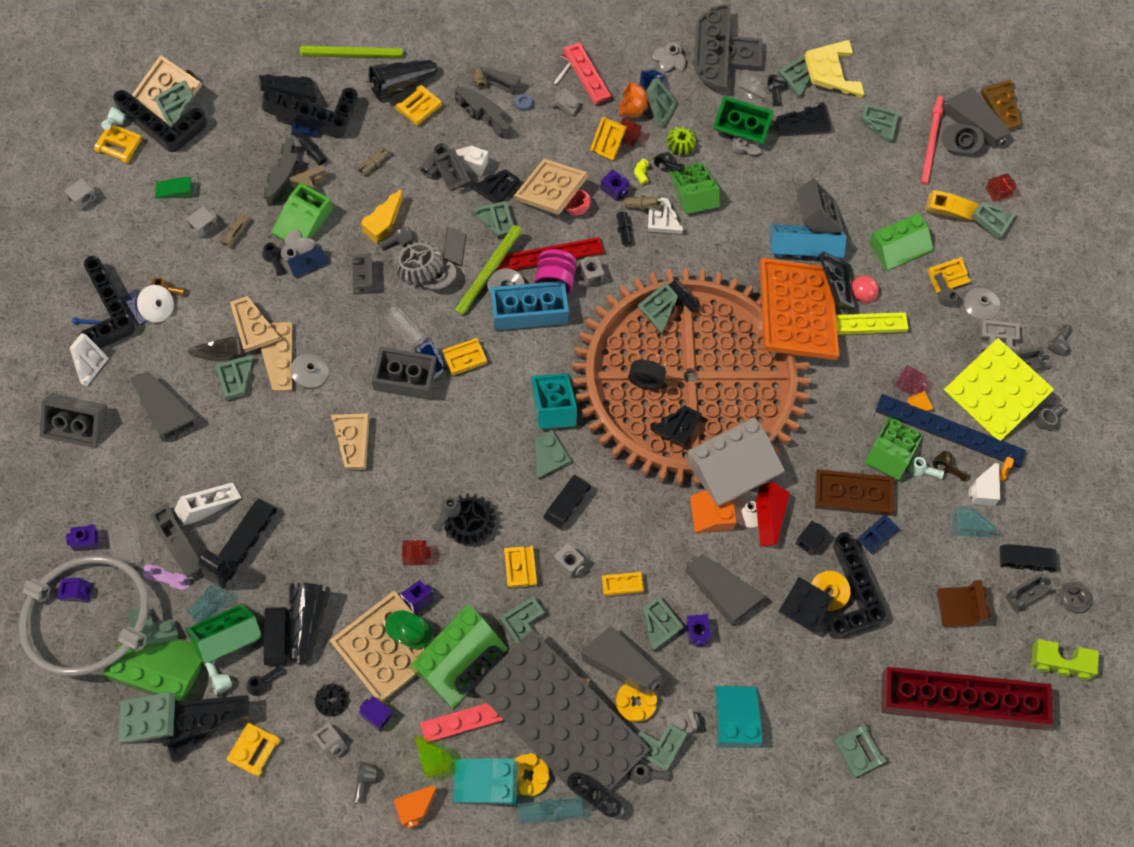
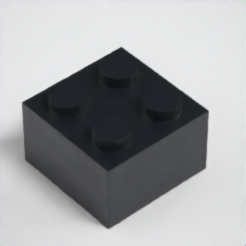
(806, 604)

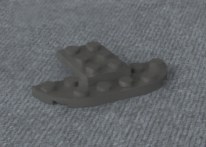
(718, 51)

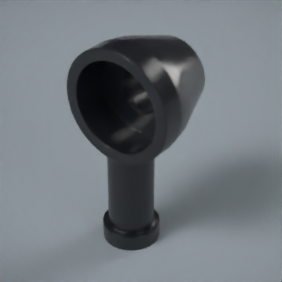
(778, 84)
(667, 160)
(273, 256)
(262, 686)

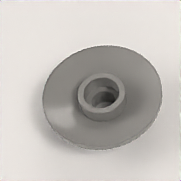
(505, 277)
(444, 278)
(979, 309)
(306, 377)

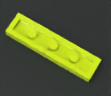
(871, 323)

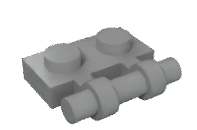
(1005, 331)

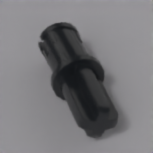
(312, 150)
(624, 228)
(684, 295)

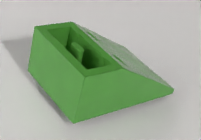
(695, 188)
(303, 211)
(894, 448)

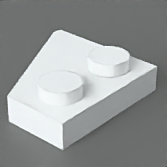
(87, 358)

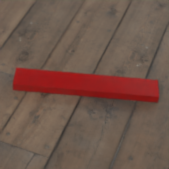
(529, 258)

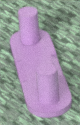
(157, 573)

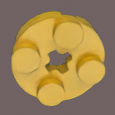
(635, 713)
(539, 779)

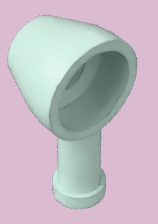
(115, 117)
(918, 471)
(220, 681)

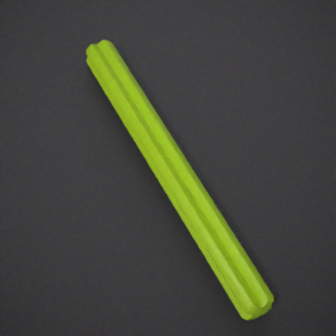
(339, 51)
(488, 270)

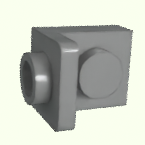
(685, 721)
(329, 741)

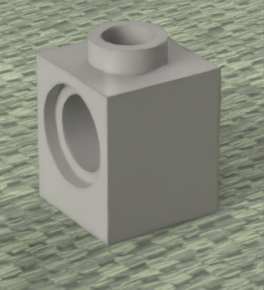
(80, 194)
(202, 221)
(591, 277)
(565, 553)

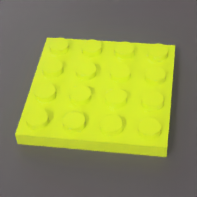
(998, 390)

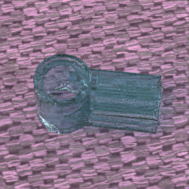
(205, 604)

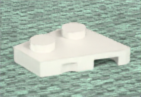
(663, 219)

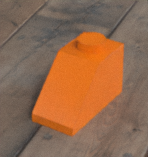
(414, 806)

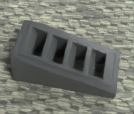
(503, 80)

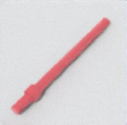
(937, 113)

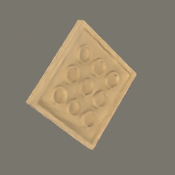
(373, 654)

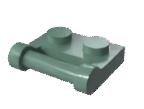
(853, 753)

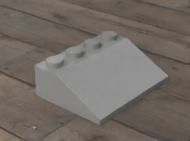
(735, 462)

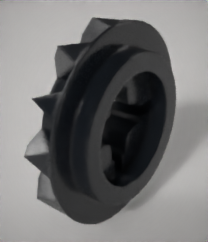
(337, 706)

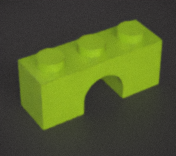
(1047, 658)

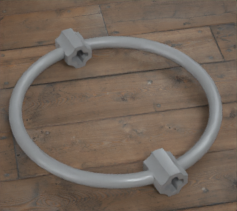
(128, 637)

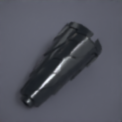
(397, 77)
(306, 614)

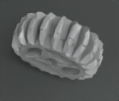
(418, 262)

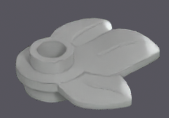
(670, 59)
(743, 145)
(296, 244)

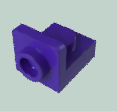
(75, 590)

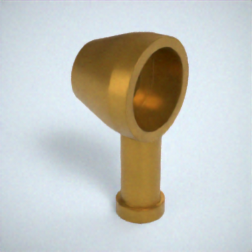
(173, 290)

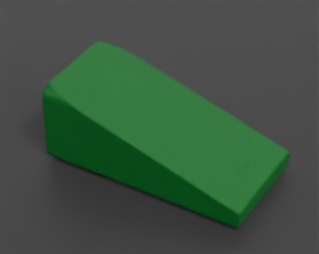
(174, 188)

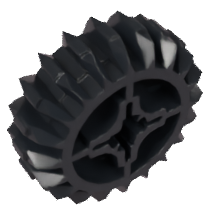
(476, 521)

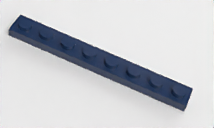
(949, 430)

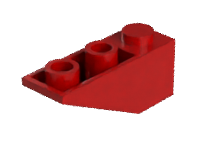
(770, 508)

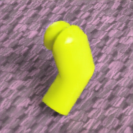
(640, 171)

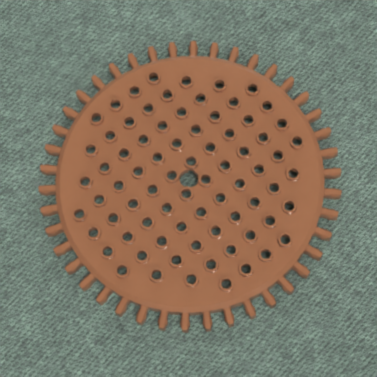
(624, 320)

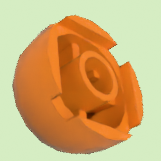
(634, 101)

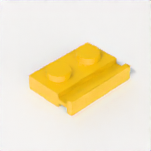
(608, 138)
(953, 273)
(464, 356)
(520, 567)

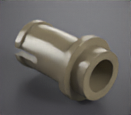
(479, 79)

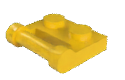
(422, 108)
(121, 138)
(248, 745)

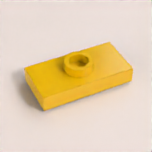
(622, 584)

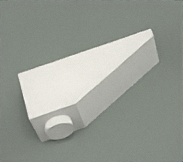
(204, 503)

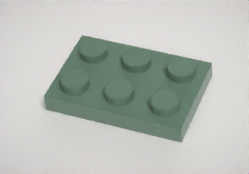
(146, 718)

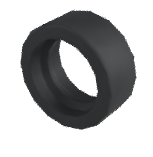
(647, 374)

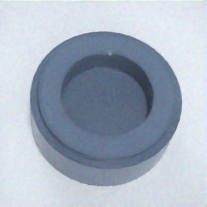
(523, 102)

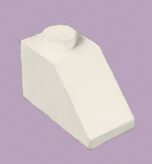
(473, 159)
(986, 487)

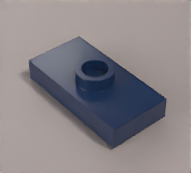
(307, 261)

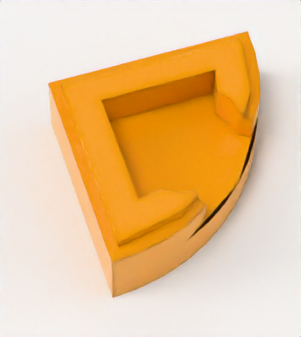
(920, 401)
(1008, 462)

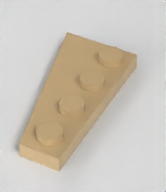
(279, 358)

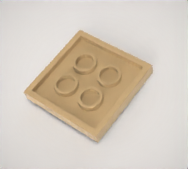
(160, 78)
(551, 186)

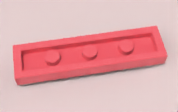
(587, 73)
(459, 722)

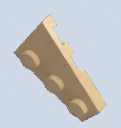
(252, 325)
(352, 436)

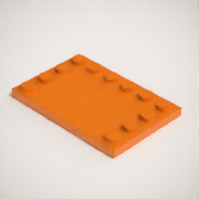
(797, 310)

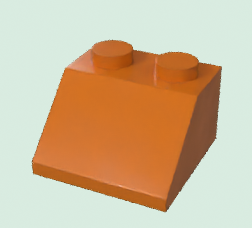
(710, 517)

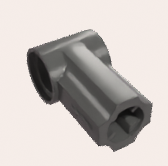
(429, 167)

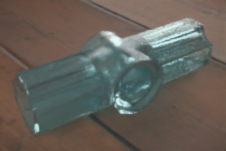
(564, 810)

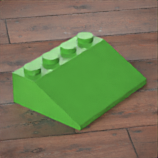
(453, 652)
(158, 669)

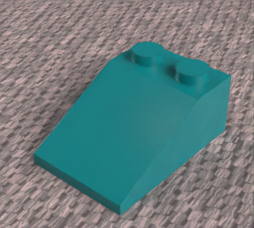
(554, 401)
(737, 717)
(485, 781)

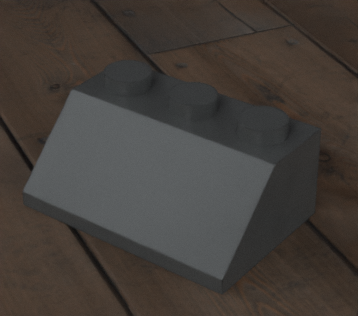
(818, 208)
(404, 373)
(72, 420)

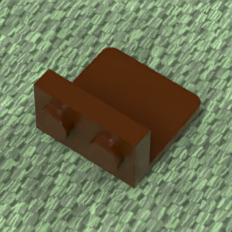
(963, 605)

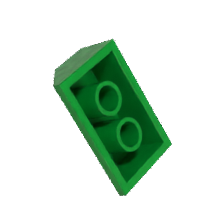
(743, 120)
(224, 633)

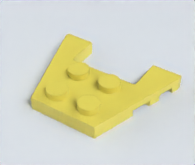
(826, 69)

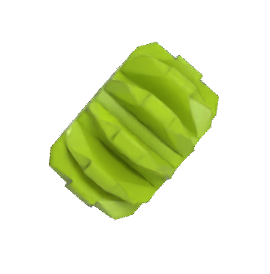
(681, 140)

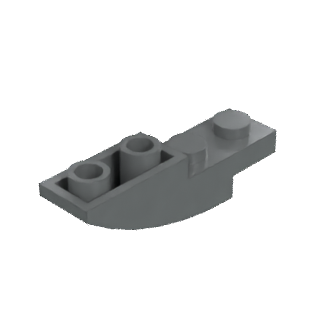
(480, 106)
(278, 179)
(176, 540)

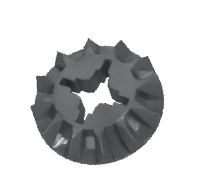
(1083, 596)

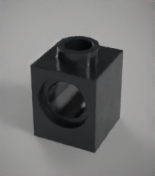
(811, 537)

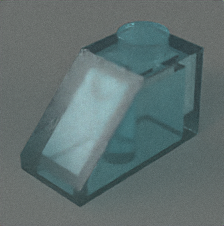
(971, 523)

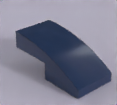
(878, 534)

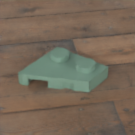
(661, 102)
(880, 120)
(234, 376)
(660, 623)

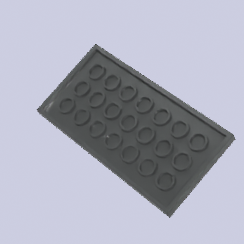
(560, 717)

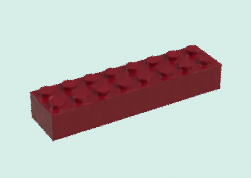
(966, 698)

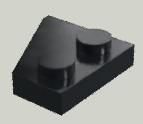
(497, 186)
(678, 426)

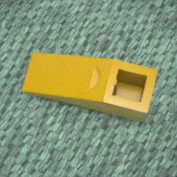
(950, 205)
(381, 221)

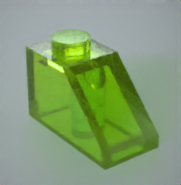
(432, 757)

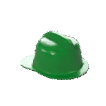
(408, 629)

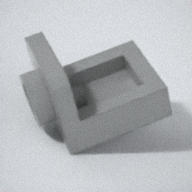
(565, 101)

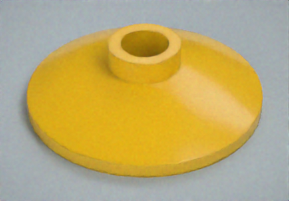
(838, 583)

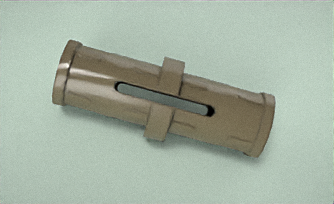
(373, 161)
(642, 202)
(242, 222)

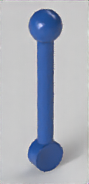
(76, 321)

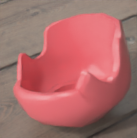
(578, 204)
(865, 289)

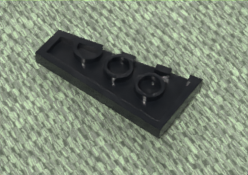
(205, 715)

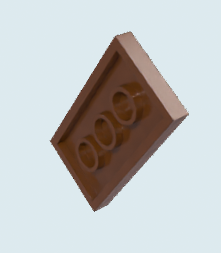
(854, 492)

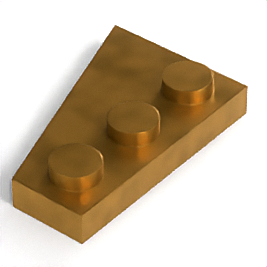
(1001, 100)

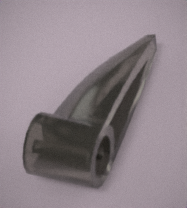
(226, 348)

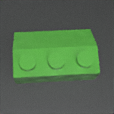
(902, 241)

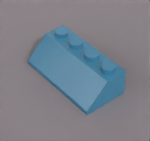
(801, 241)
(529, 305)

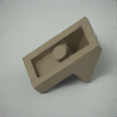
(313, 176)

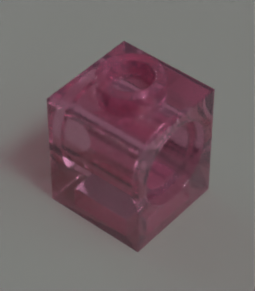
(911, 374)

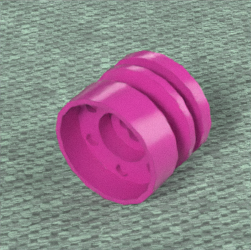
(556, 266)

